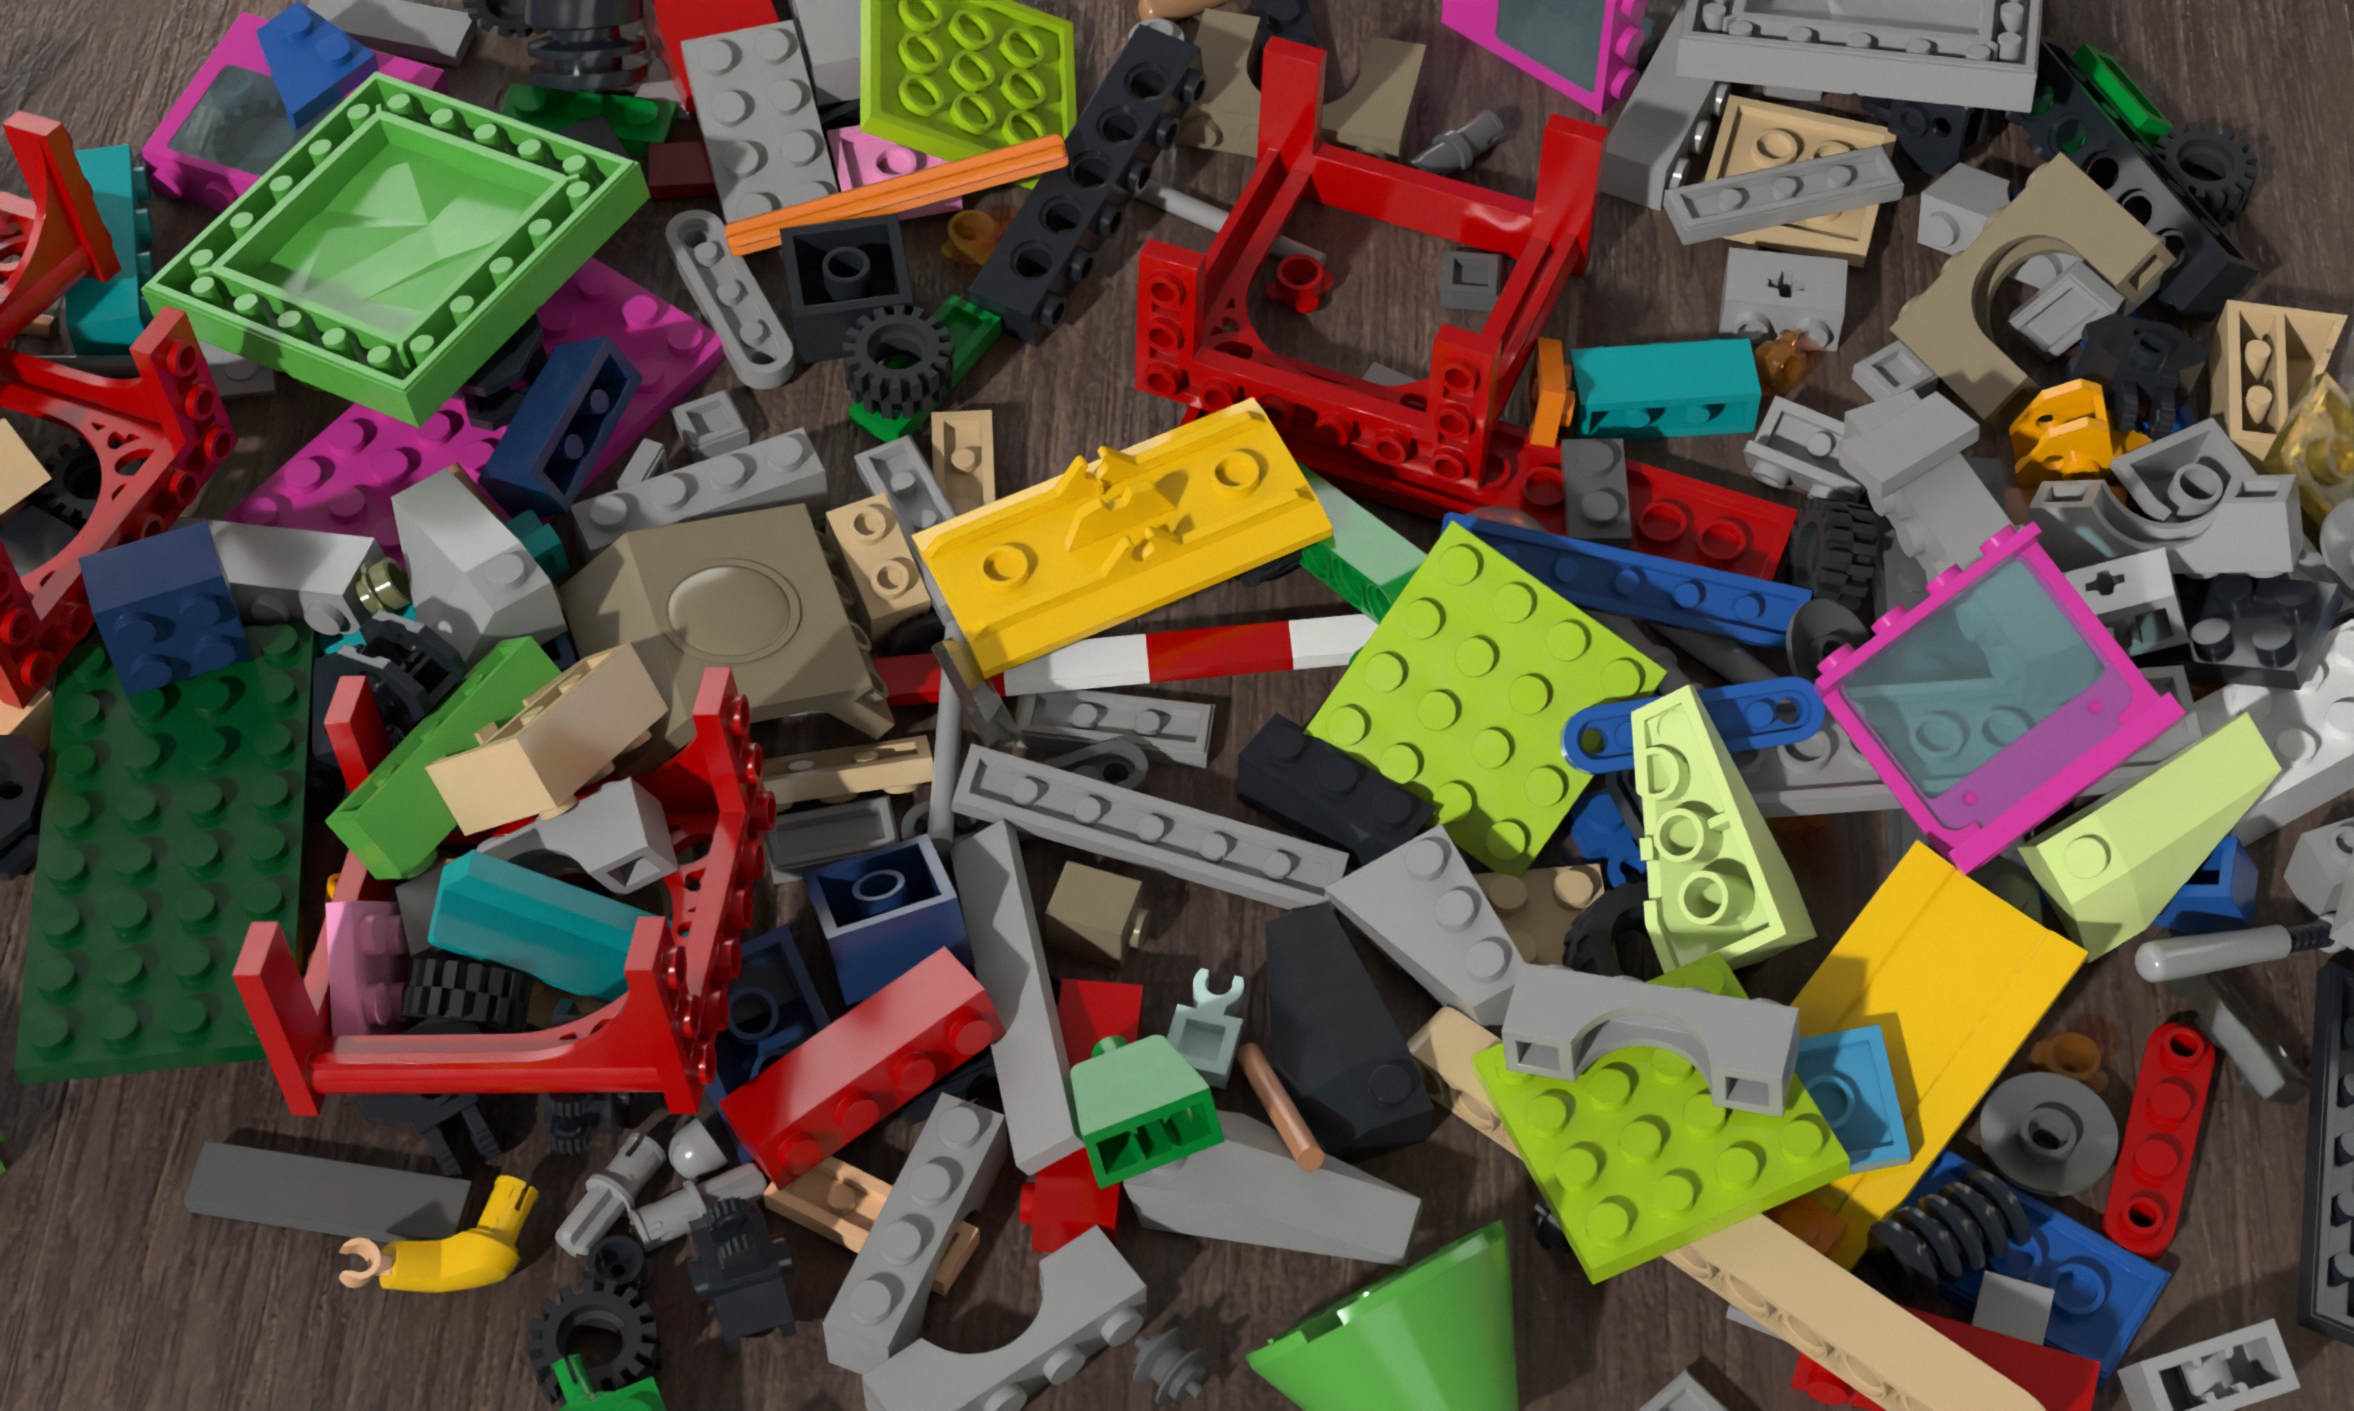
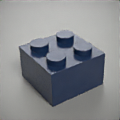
(165, 608)
(885, 915)

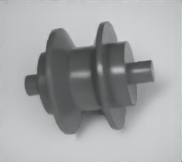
(1170, 1366)

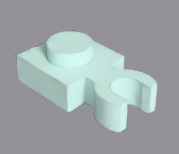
(1209, 1032)

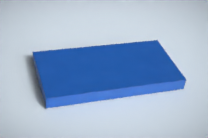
(2097, 1284)

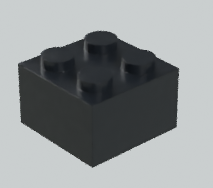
(838, 276)

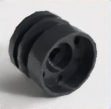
(586, 44)

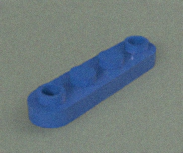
(1741, 713)

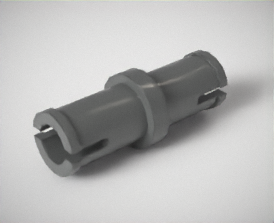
(1455, 149)

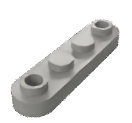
(730, 300)

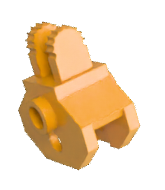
(2076, 441)

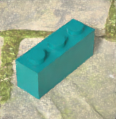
(1664, 390)

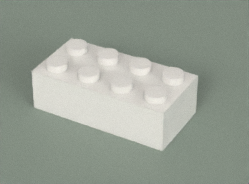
(2304, 729)

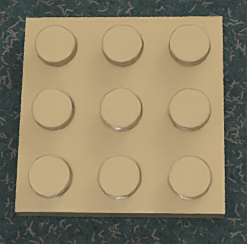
(1771, 135)

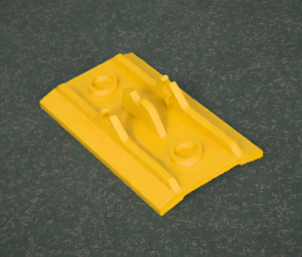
(1121, 536)
(1956, 997)

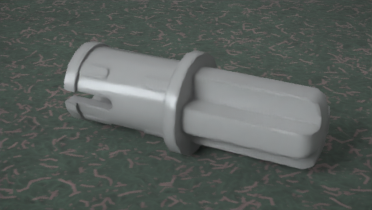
(610, 1195)
(669, 1217)

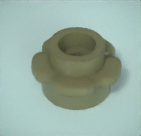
(384, 586)

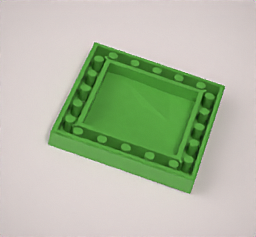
(398, 246)

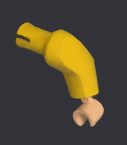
(455, 1263)

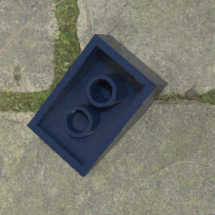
(769, 1016)

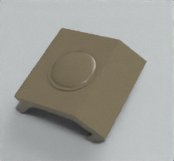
(737, 595)

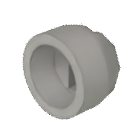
(695, 1152)

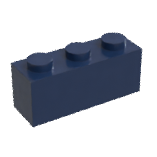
(560, 428)

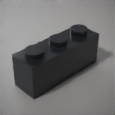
(1327, 794)

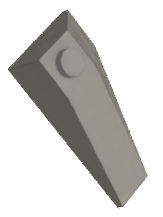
(2187, 478)
(470, 572)
(1262, 1197)

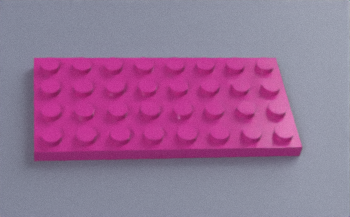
(365, 457)

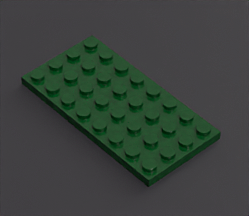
(157, 851)

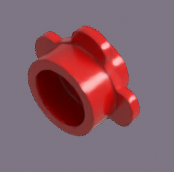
(1299, 283)

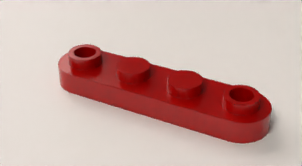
(2158, 1140)

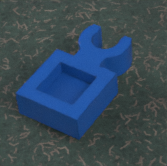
(1604, 836)

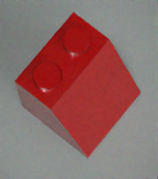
(681, 20)

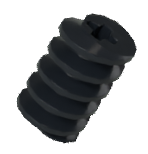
(1946, 1231)

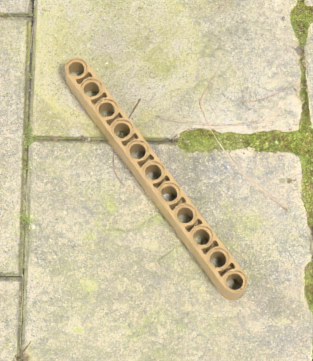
(1768, 1273)

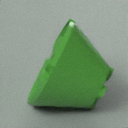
(1409, 1340)

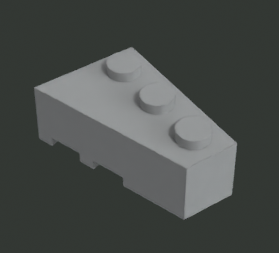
(1434, 925)

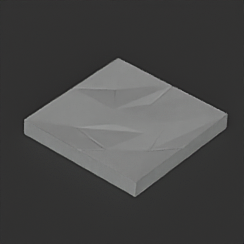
(1874, 48)

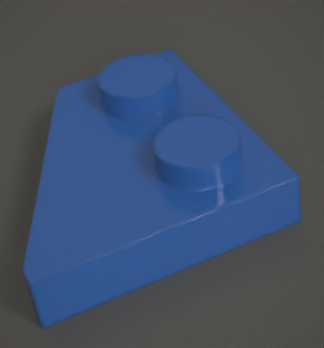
(312, 61)

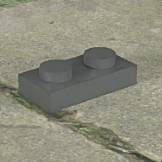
(1596, 491)

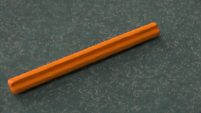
(903, 192)

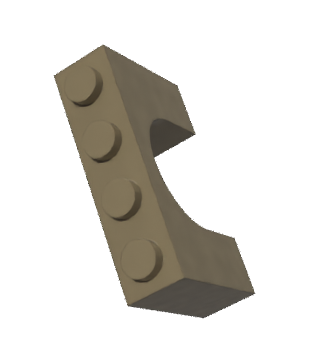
(1369, 119)
(2053, 214)

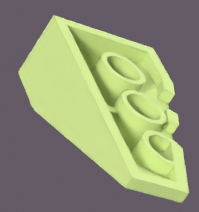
(2139, 844)
(1706, 846)

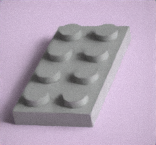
(758, 119)

